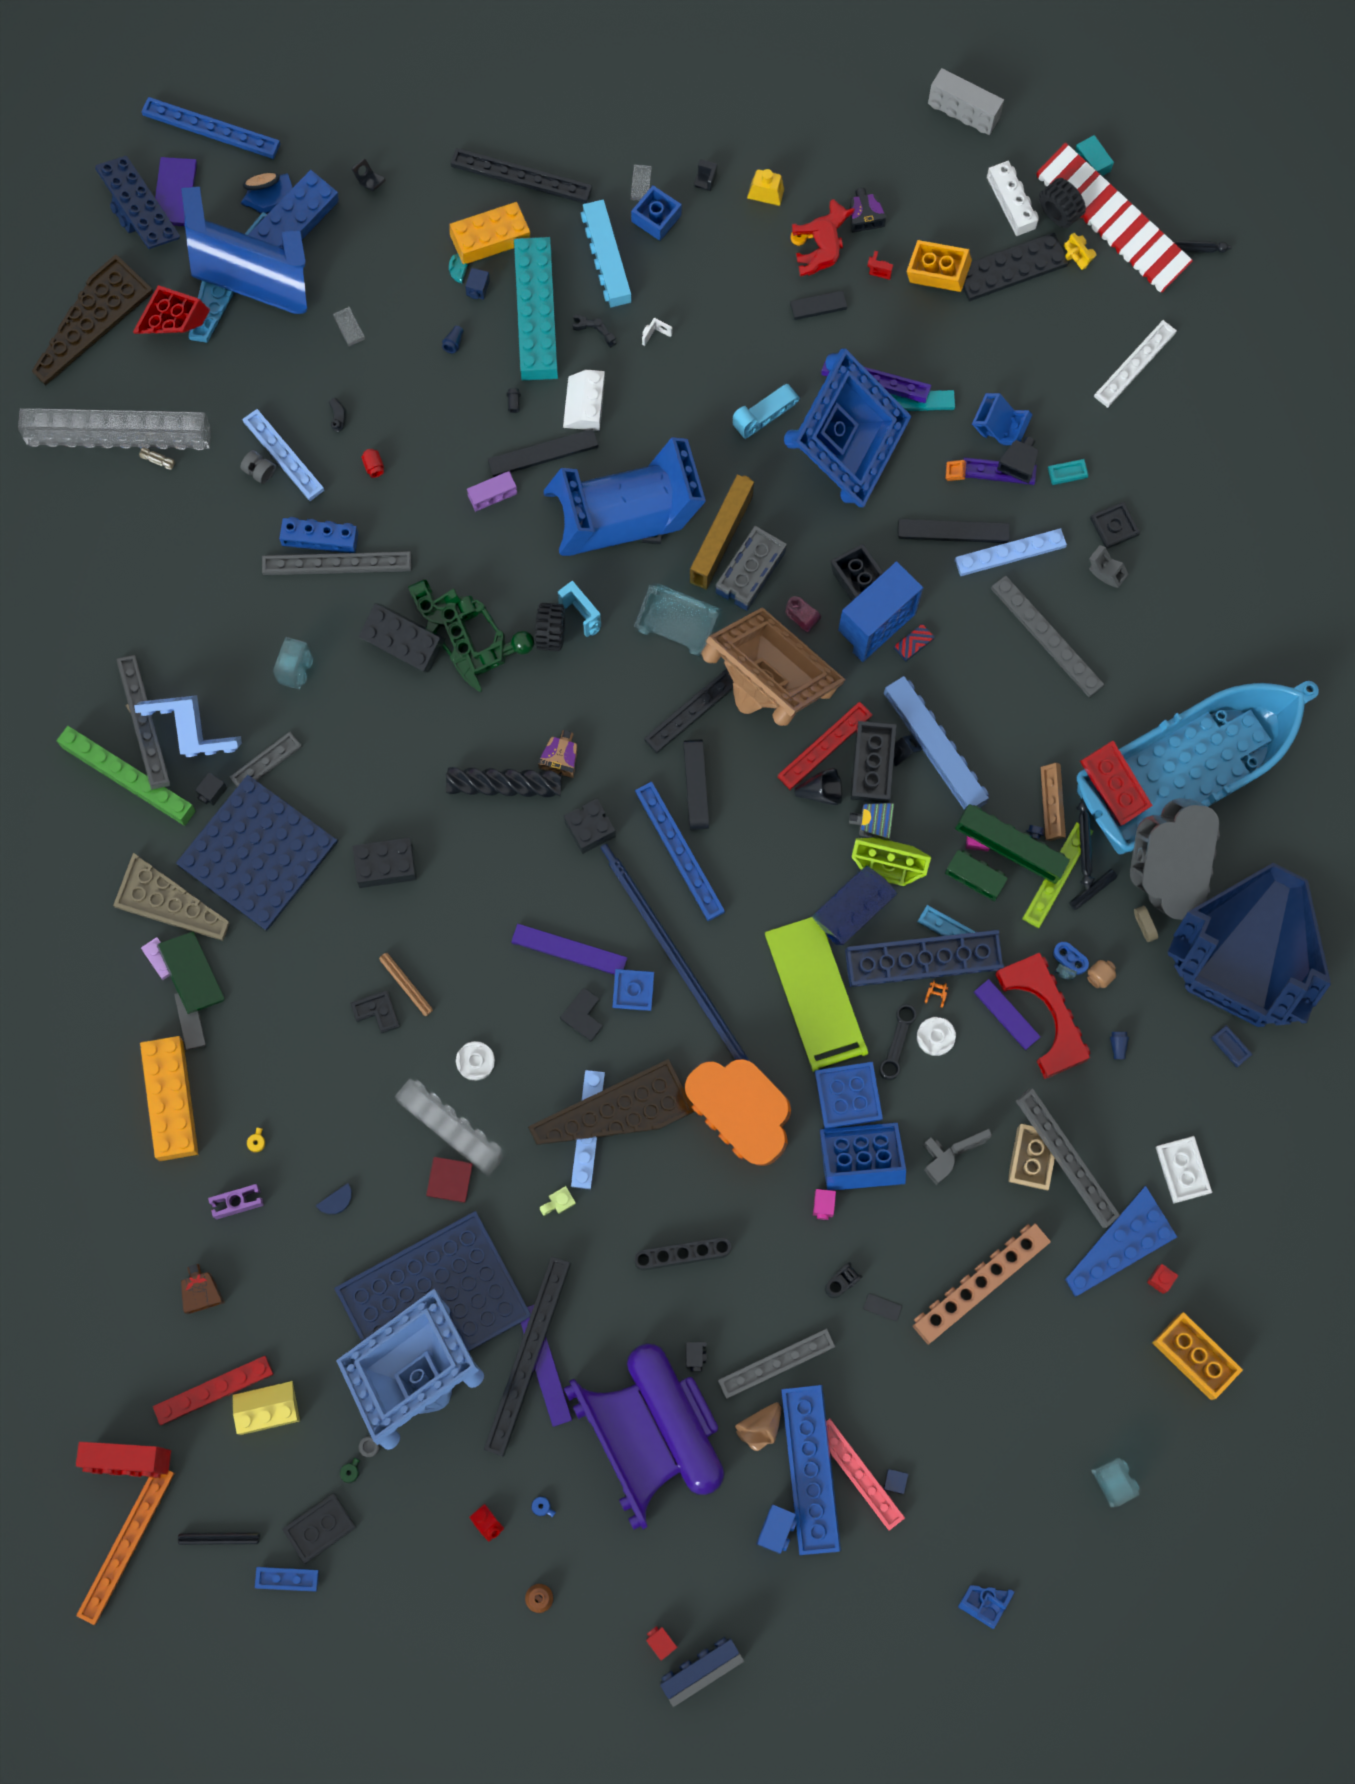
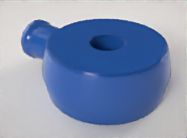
(546, 1507)

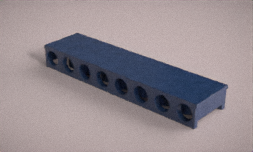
(923, 958)

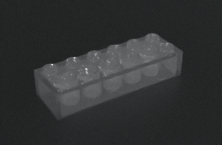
(449, 1127)

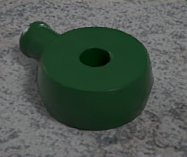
(350, 1467)

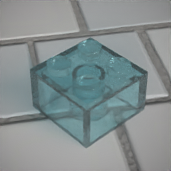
(293, 663)
(1116, 1482)

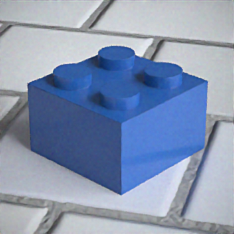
(656, 213)
(776, 1529)

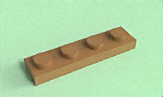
(1053, 801)

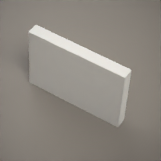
(1183, 1169)

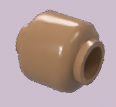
(1101, 974)

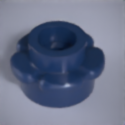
(1035, 831)

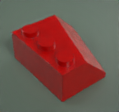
(171, 313)

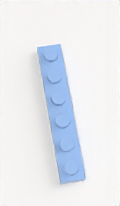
(283, 455)
(1010, 552)
(586, 1148)

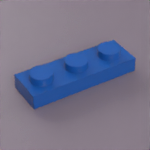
(286, 1579)

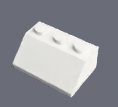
(584, 400)

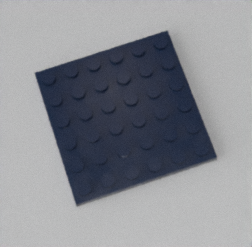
(257, 852)

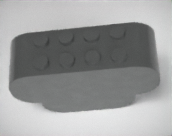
(1176, 856)

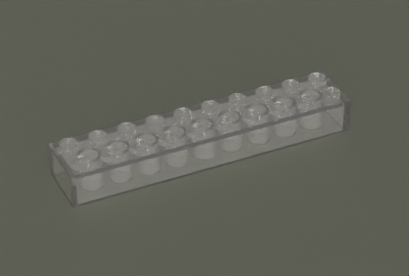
(114, 428)

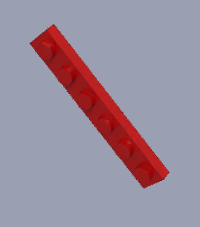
(824, 746)
(213, 1390)

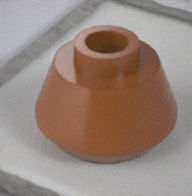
(543, 1603)

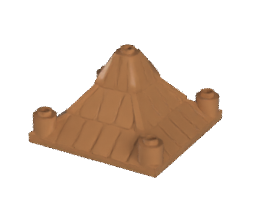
(770, 666)

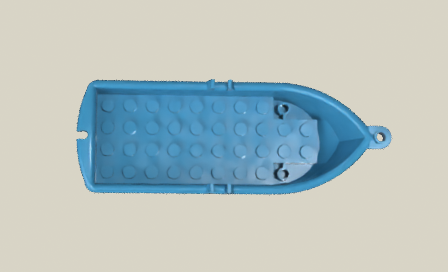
(1206, 751)

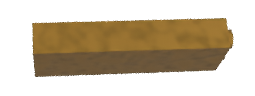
(721, 532)

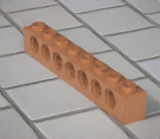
(1037, 1241)

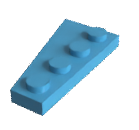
(216, 300)

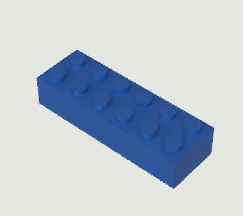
(298, 210)

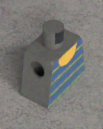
(874, 820)

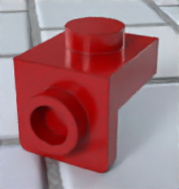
(486, 1523)

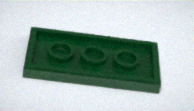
(190, 972)

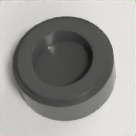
(368, 1447)

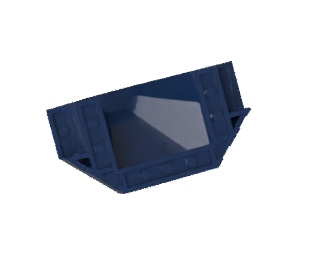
(1255, 949)

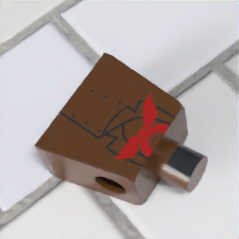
(199, 1291)

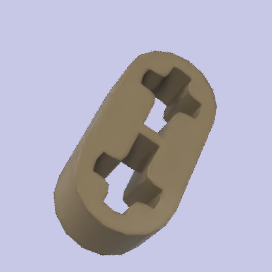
(1146, 923)

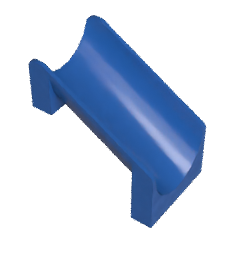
(244, 262)
(630, 502)

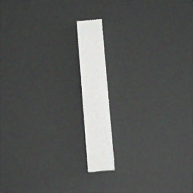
(1135, 363)

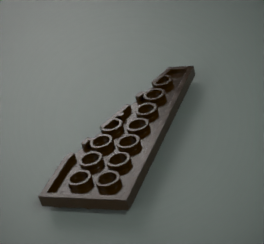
(631, 1106)

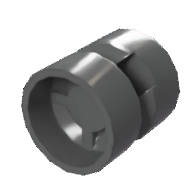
(256, 465)

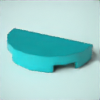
(457, 269)

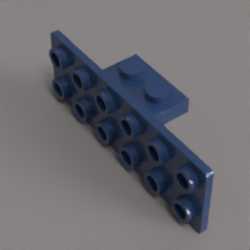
(135, 203)

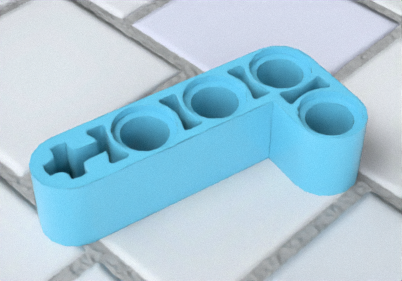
(751, 420)

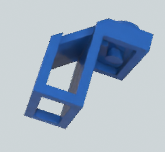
(1000, 420)

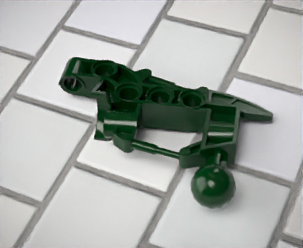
(465, 608)

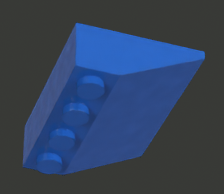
(862, 1156)

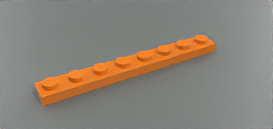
(123, 1548)

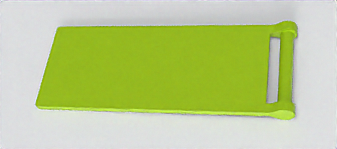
(815, 991)

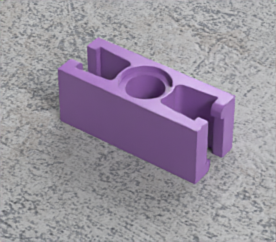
(492, 491)
(229, 1196)

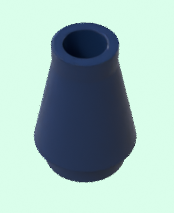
(452, 340)
(1119, 1044)

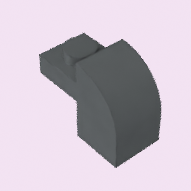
(1107, 569)
(943, 1162)

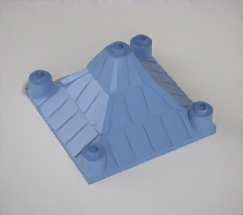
(408, 1368)

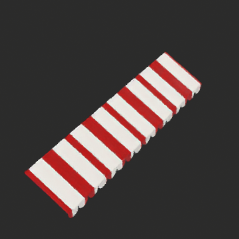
(1118, 220)

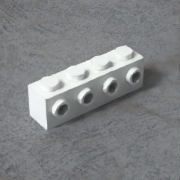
(1012, 198)

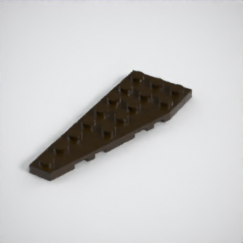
(101, 305)

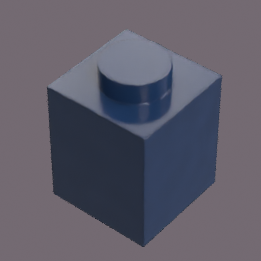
(477, 283)

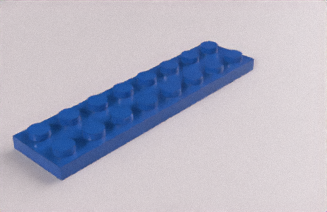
(811, 1470)

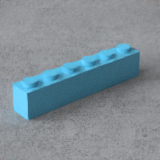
(606, 253)

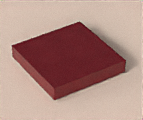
(449, 1179)

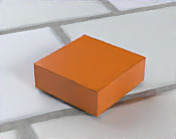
(955, 470)

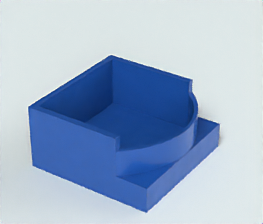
(880, 611)

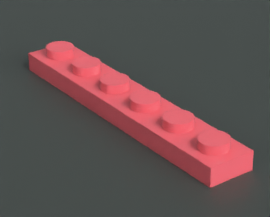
(862, 1478)

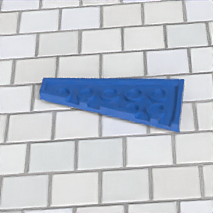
(1131, 1237)

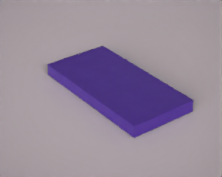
(172, 176)

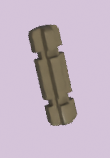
(157, 458)

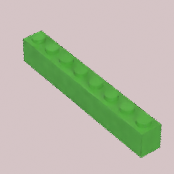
(125, 775)

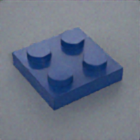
(633, 989)

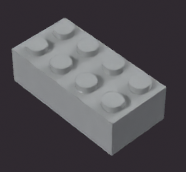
(965, 101)

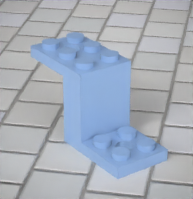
(188, 725)

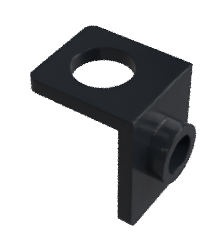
(370, 179)
(904, 749)

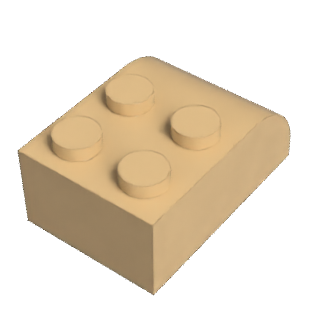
(1030, 1160)

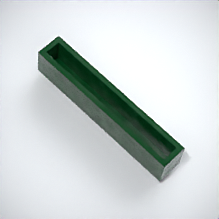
(1012, 844)

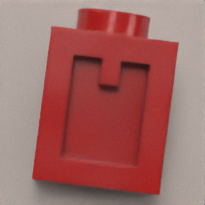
(879, 268)

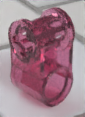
(804, 615)

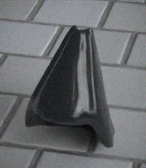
(822, 787)

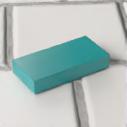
(1068, 472)

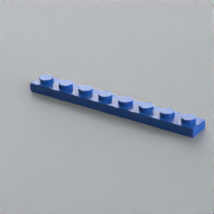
(211, 127)
(679, 851)

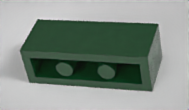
(976, 875)

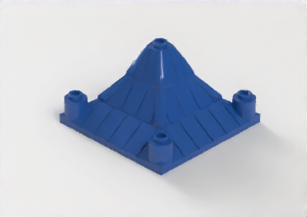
(850, 428)

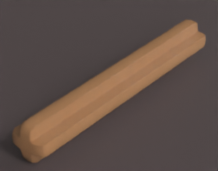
(406, 984)

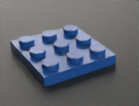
(848, 1095)

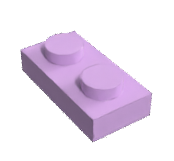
(155, 958)

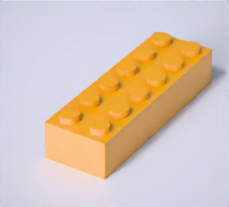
(169, 1098)

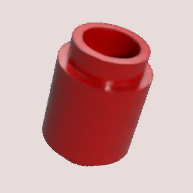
(373, 463)

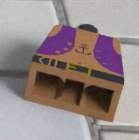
(560, 755)

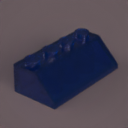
(854, 905)

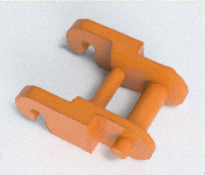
(930, 991)

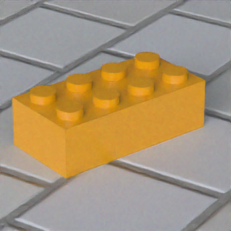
(488, 232)
(1197, 1356)

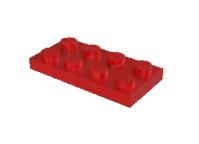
(1116, 783)

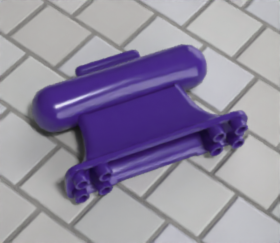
(653, 1431)

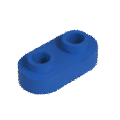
(1071, 957)

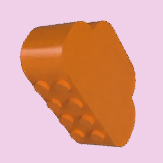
(742, 1108)

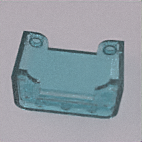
(677, 617)

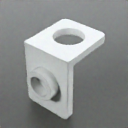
(655, 325)

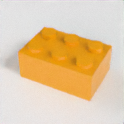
(939, 266)

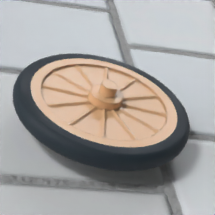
(261, 181)

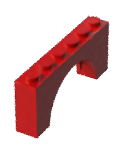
(1033, 976)

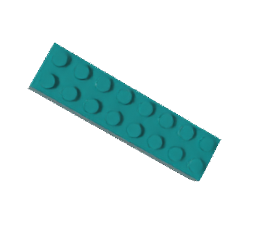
(535, 308)

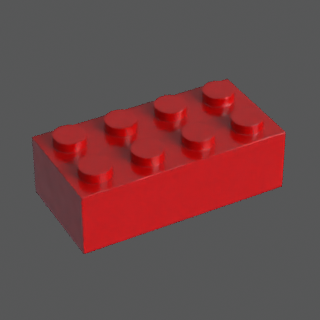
(123, 1459)

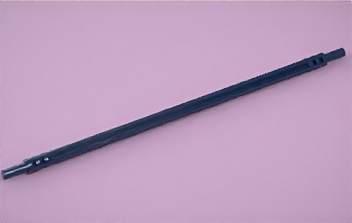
(674, 955)

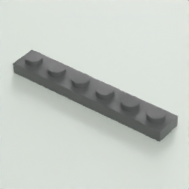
(776, 1363)

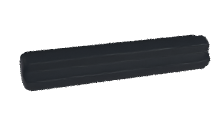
(1095, 888)

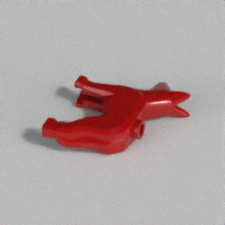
(825, 234)

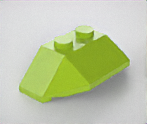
(892, 860)

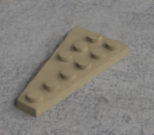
(159, 898)

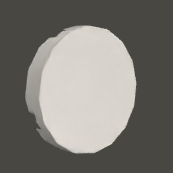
(936, 1036)
(475, 1061)

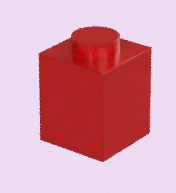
(1162, 1278)
(660, 1642)

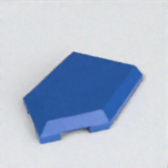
(266, 199)

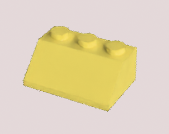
(265, 1408)

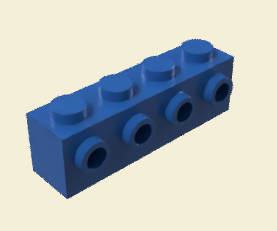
(319, 535)

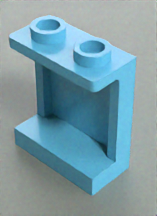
(573, 595)

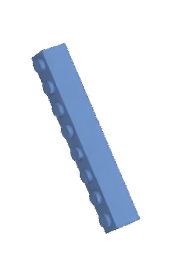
(935, 744)

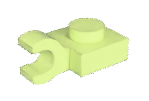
(560, 1200)

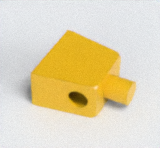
(766, 187)

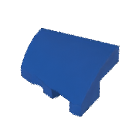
(985, 1604)

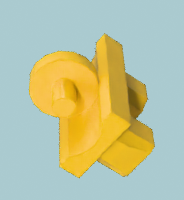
(1078, 252)

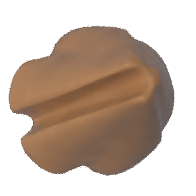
(760, 1427)

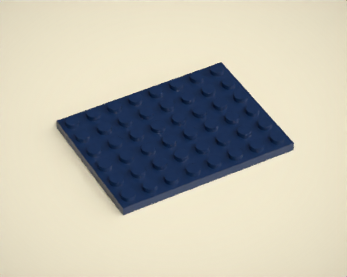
(454, 1262)

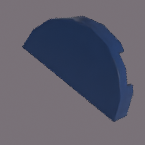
(337, 1201)

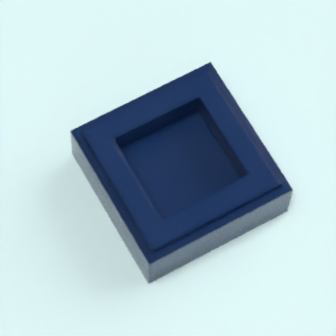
(895, 1481)

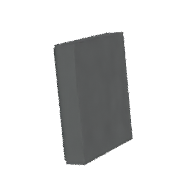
(971, 1142)

